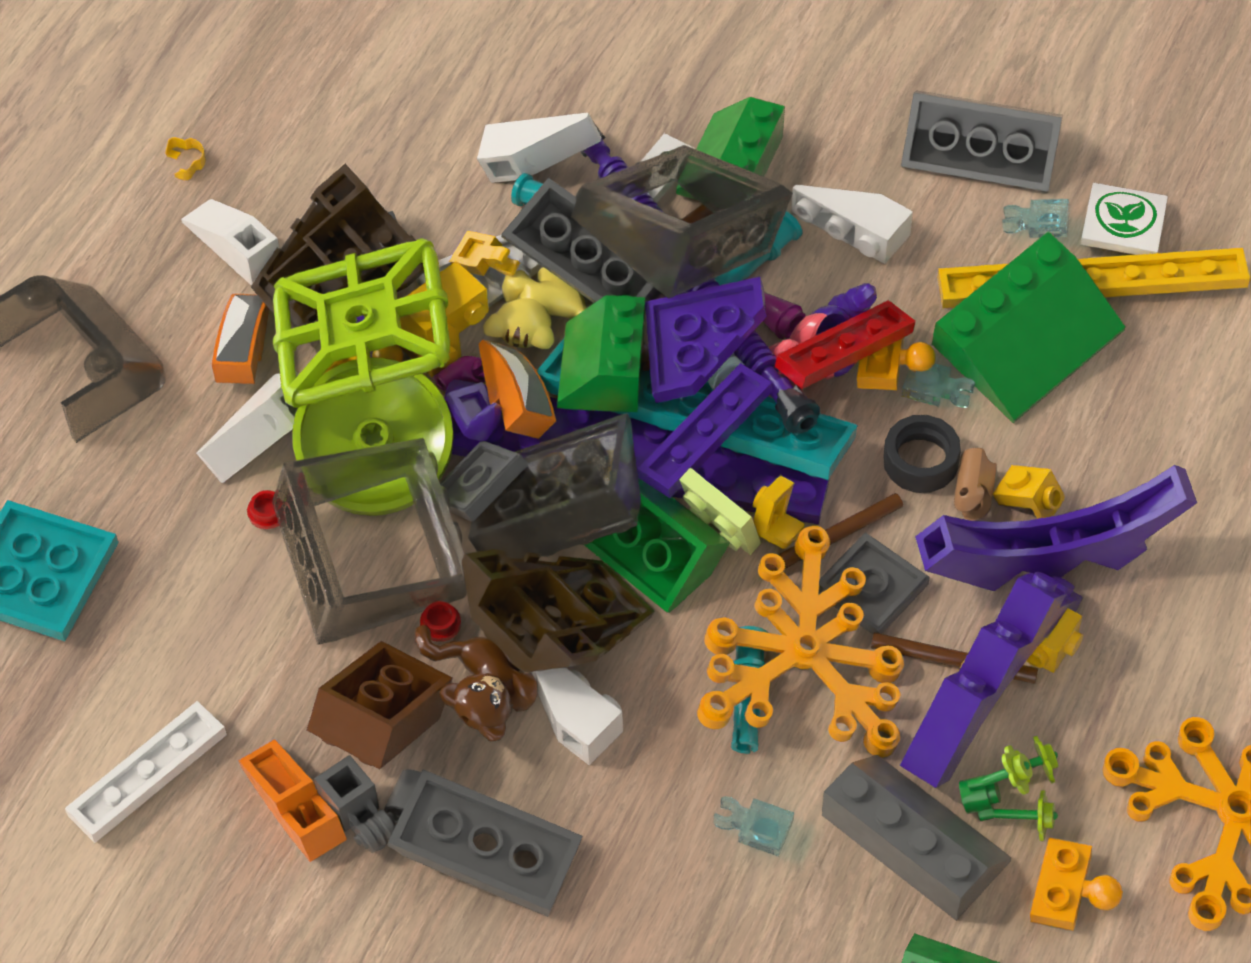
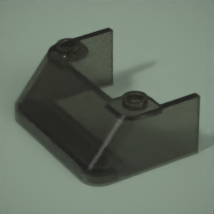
(119, 366)

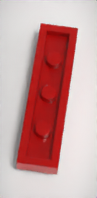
(844, 344)

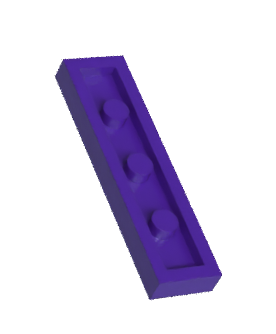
(705, 429)

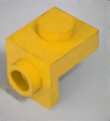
(1030, 489)
(771, 516)
(1062, 641)

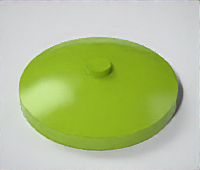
(361, 420)

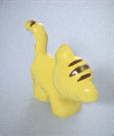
(526, 315)

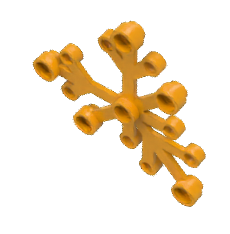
(809, 605)
(1169, 786)

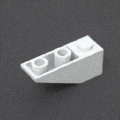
(533, 144)
(858, 218)
(233, 237)
(249, 431)
(578, 713)

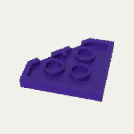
(698, 333)

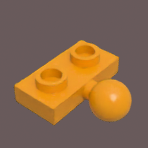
(883, 367)
(1064, 884)

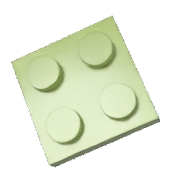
(720, 511)

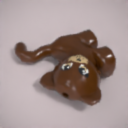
(492, 690)

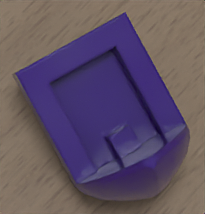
(474, 412)

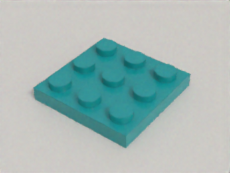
(48, 568)

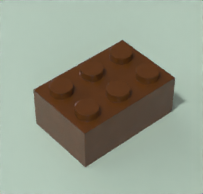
(378, 704)

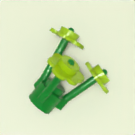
(982, 792)

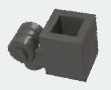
(356, 803)

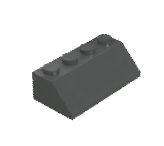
(981, 140)
(570, 251)
(913, 834)

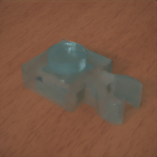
(1040, 218)
(936, 384)
(760, 826)

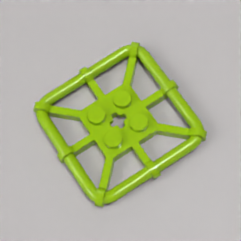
(380, 329)

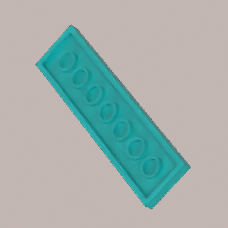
(760, 435)

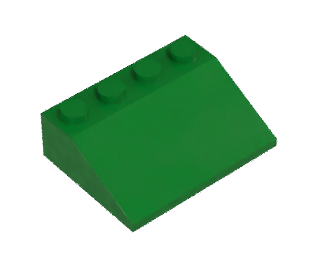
(1028, 327)

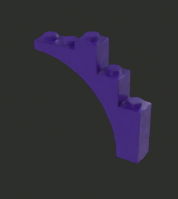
(1102, 534)
(991, 664)

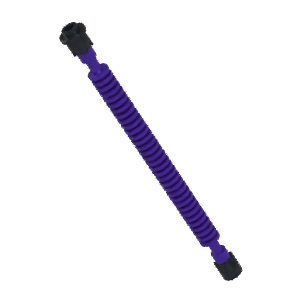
(792, 404)

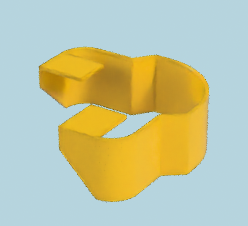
(185, 144)

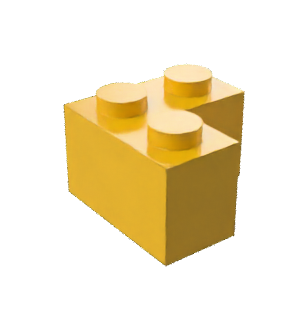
(465, 307)

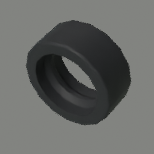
(922, 428)

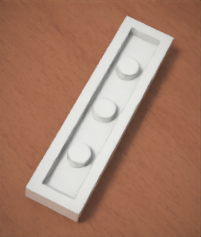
(145, 771)

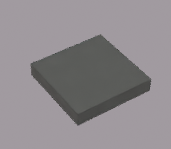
(481, 478)
(888, 587)

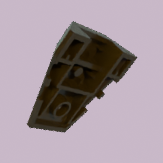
(336, 224)
(548, 610)

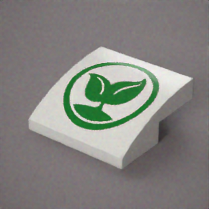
(1124, 220)

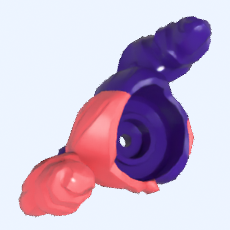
(839, 309)

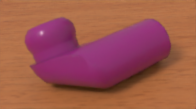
(465, 369)

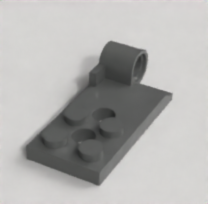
(438, 830)

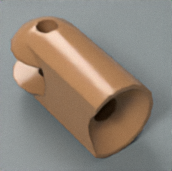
(975, 484)

